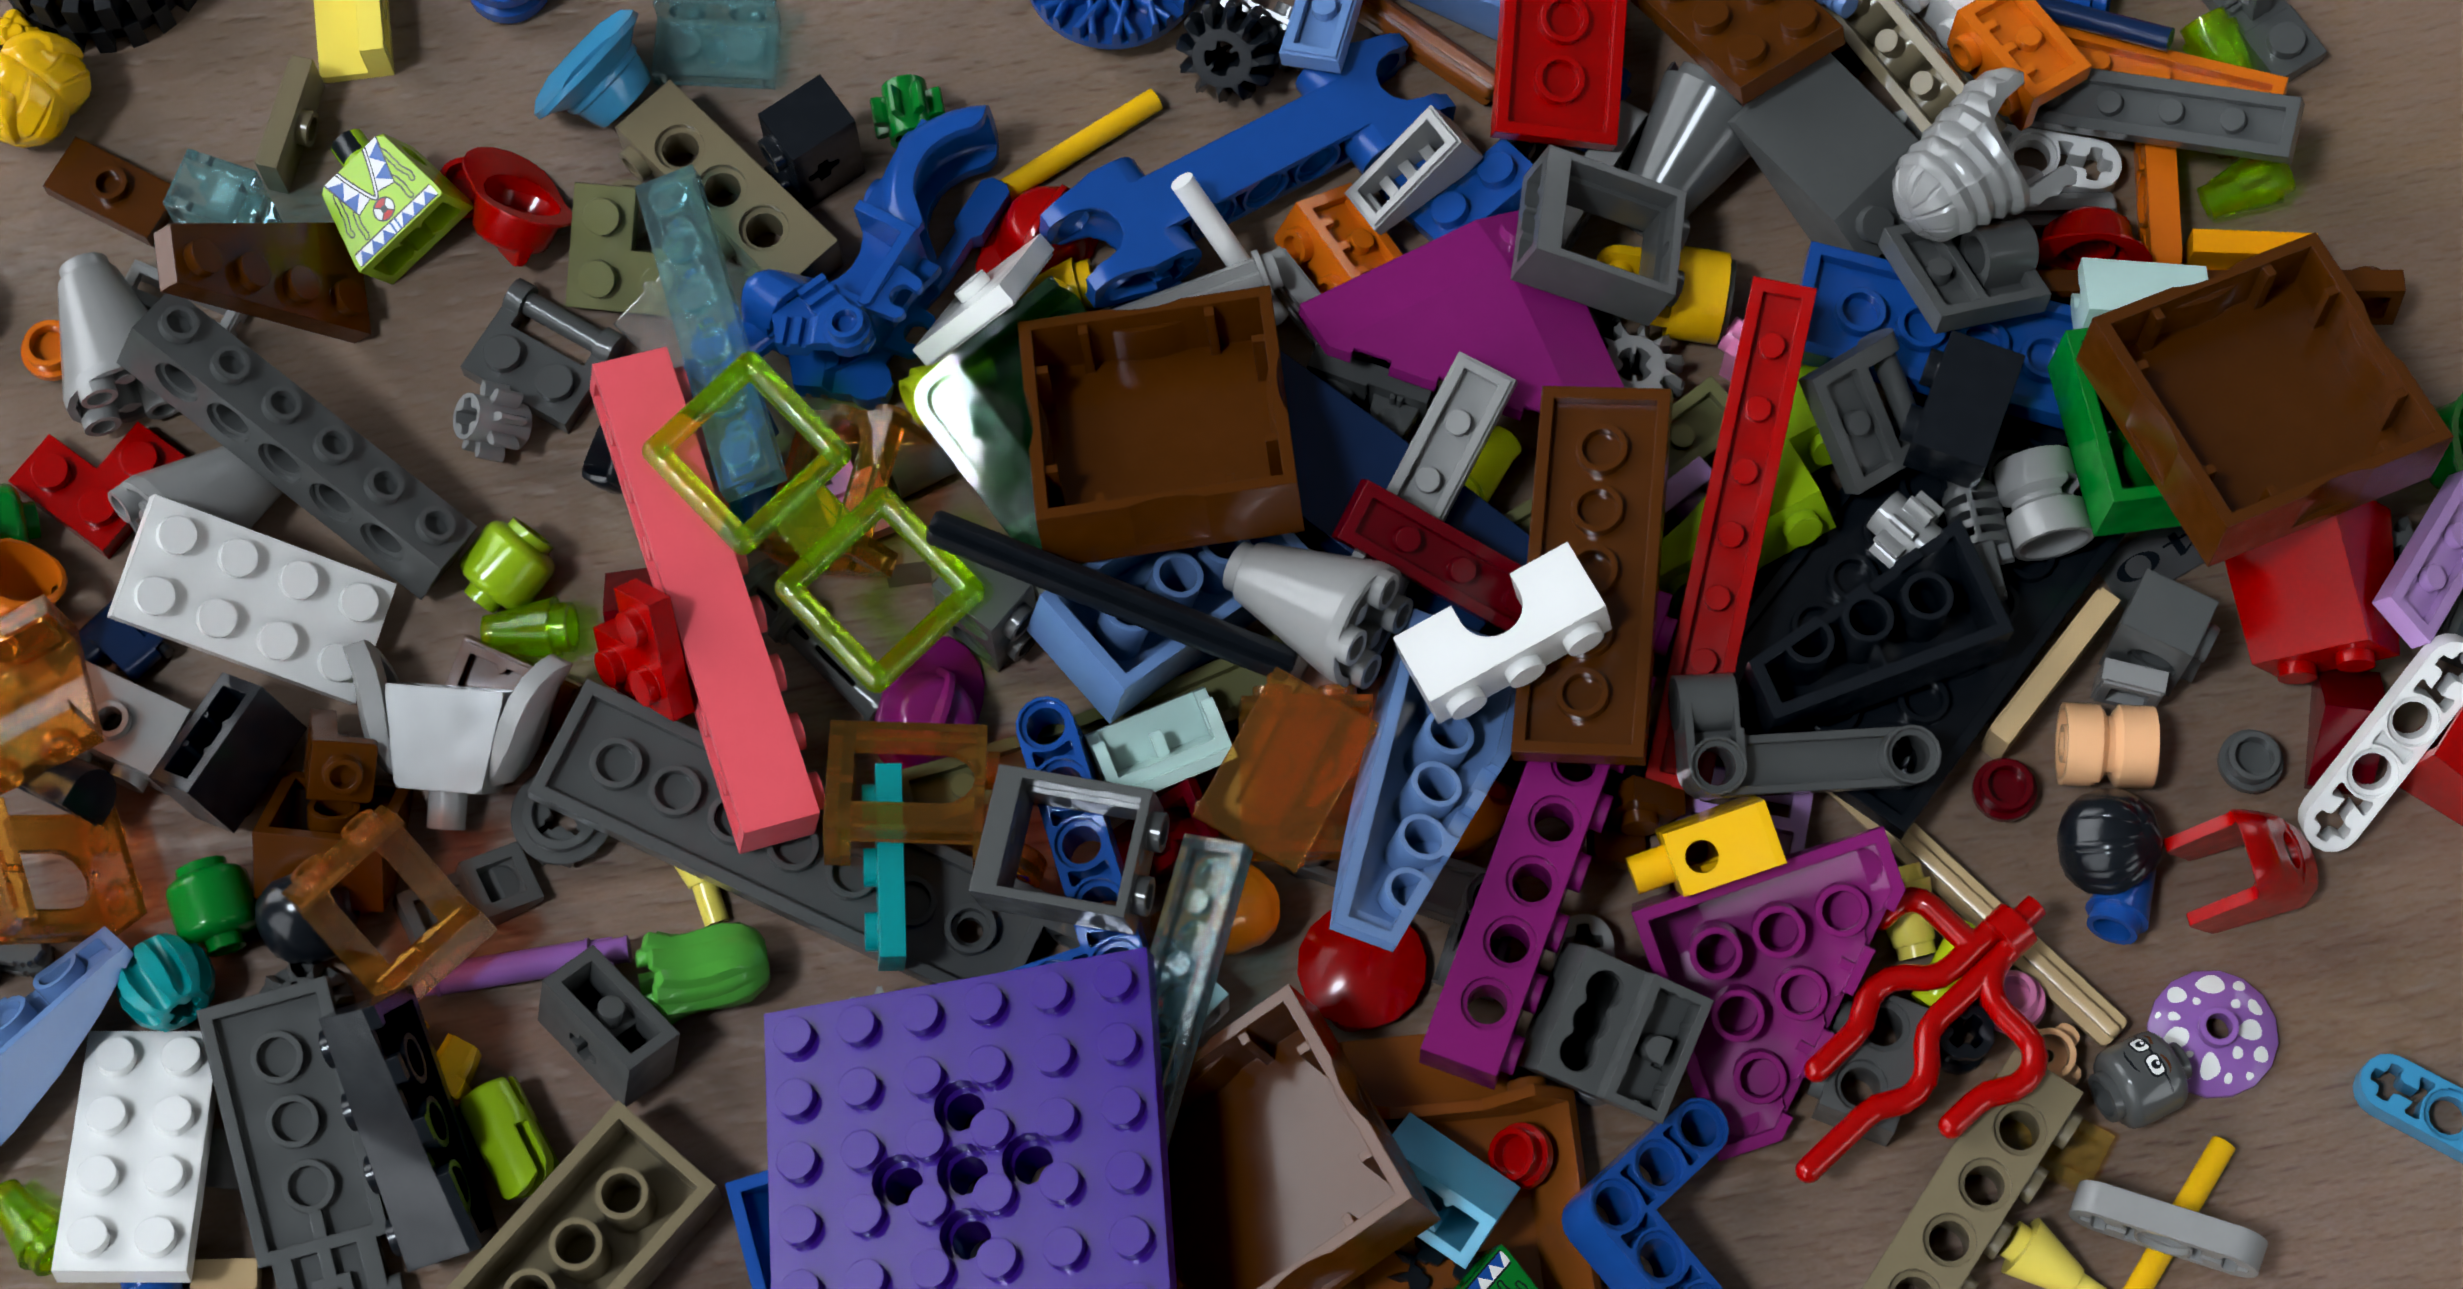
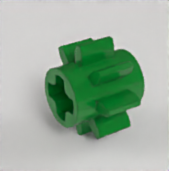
(903, 105)

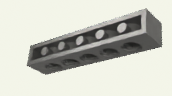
(295, 443)

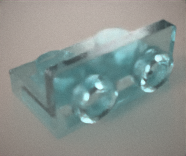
(717, 43)

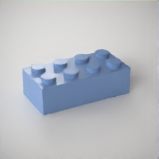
(1123, 663)

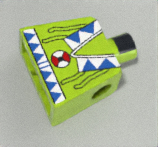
(389, 203)

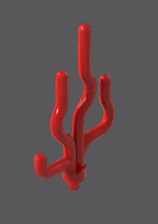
(1981, 962)

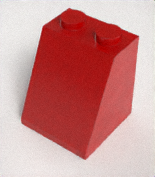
(2312, 596)

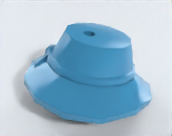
(598, 75)

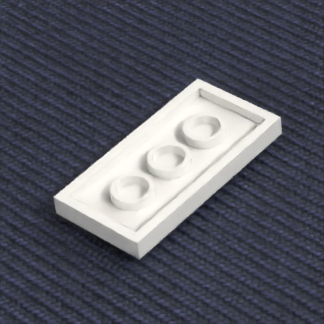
(248, 598)
(137, 1160)

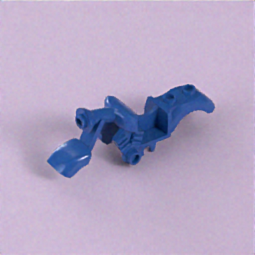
(852, 327)

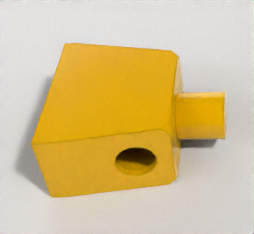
(1738, 842)

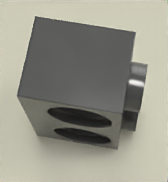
(999, 622)
(1876, 1065)

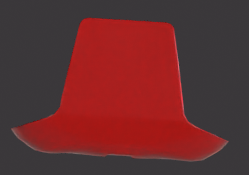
(2278, 883)

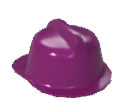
(937, 688)

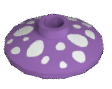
(2218, 1065)

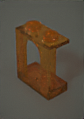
(879, 439)
(903, 822)
(99, 853)
(435, 953)

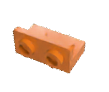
(2020, 37)
(1333, 239)

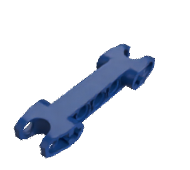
(1151, 230)

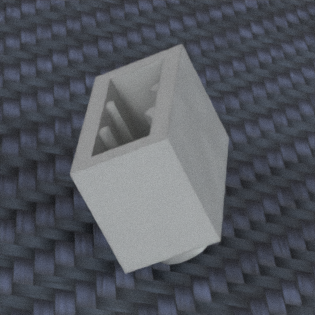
(135, 728)

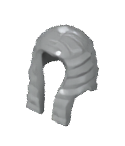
(1964, 169)

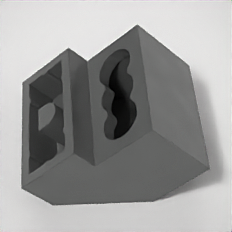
(1614, 1031)

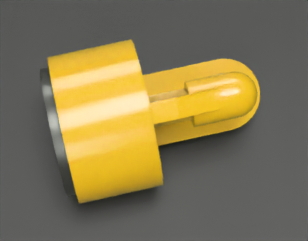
(1706, 296)

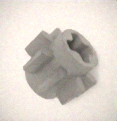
(492, 421)
(1903, 525)

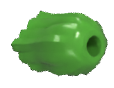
(703, 969)

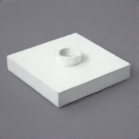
(983, 300)

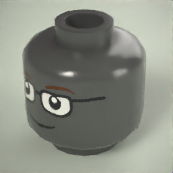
(2140, 1080)

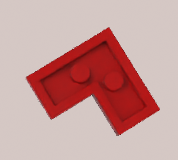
(77, 491)
(643, 651)

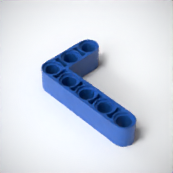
(1068, 828)
(1633, 1203)

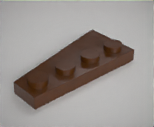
(269, 272)

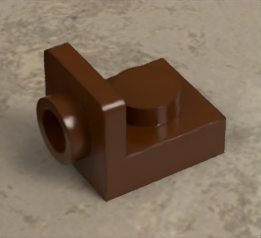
(337, 764)
(1636, 811)

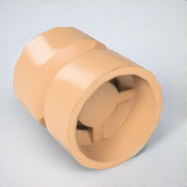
(2114, 745)

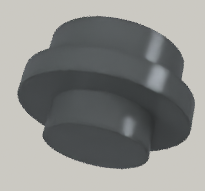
(2250, 761)

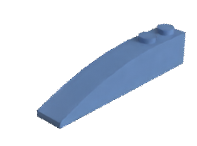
(1412, 802)
(51, 1022)

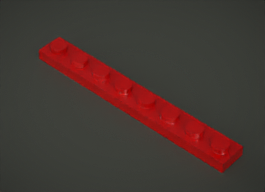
(1737, 500)

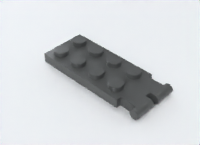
(291, 1142)

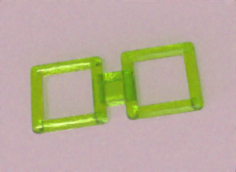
(812, 521)

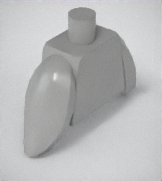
(452, 735)

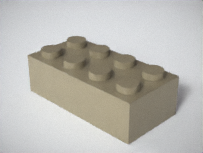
(601, 1217)

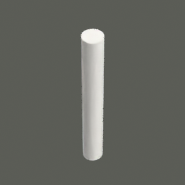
(1216, 229)

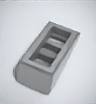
(1418, 142)

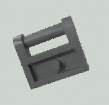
(551, 383)
(1853, 414)

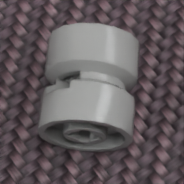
(2045, 512)

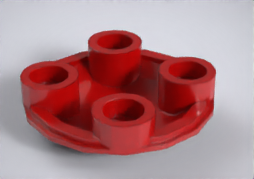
(1357, 981)

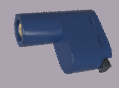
(122, 645)

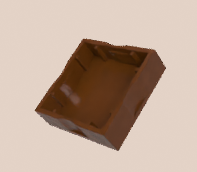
(2262, 399)
(1159, 427)
(1285, 1160)

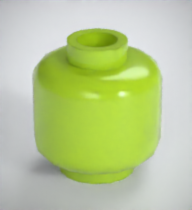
(507, 565)

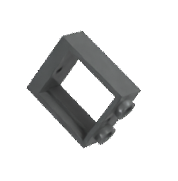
(1612, 193)
(1006, 831)

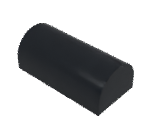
(76, 789)

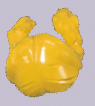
(39, 82)

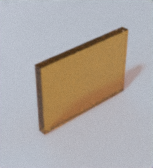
(1285, 770)

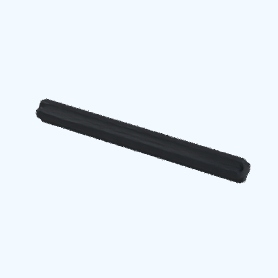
(1108, 595)

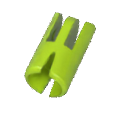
(508, 1136)

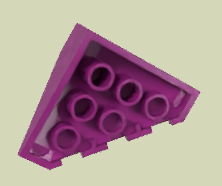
(1461, 299)
(1777, 965)

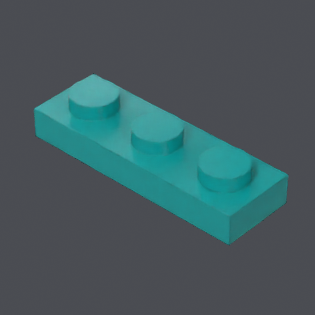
(885, 870)

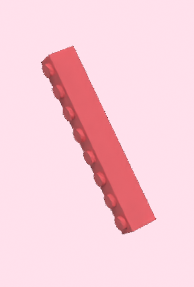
(720, 628)

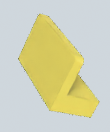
(353, 39)

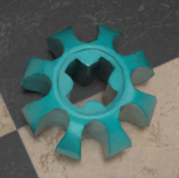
(166, 983)

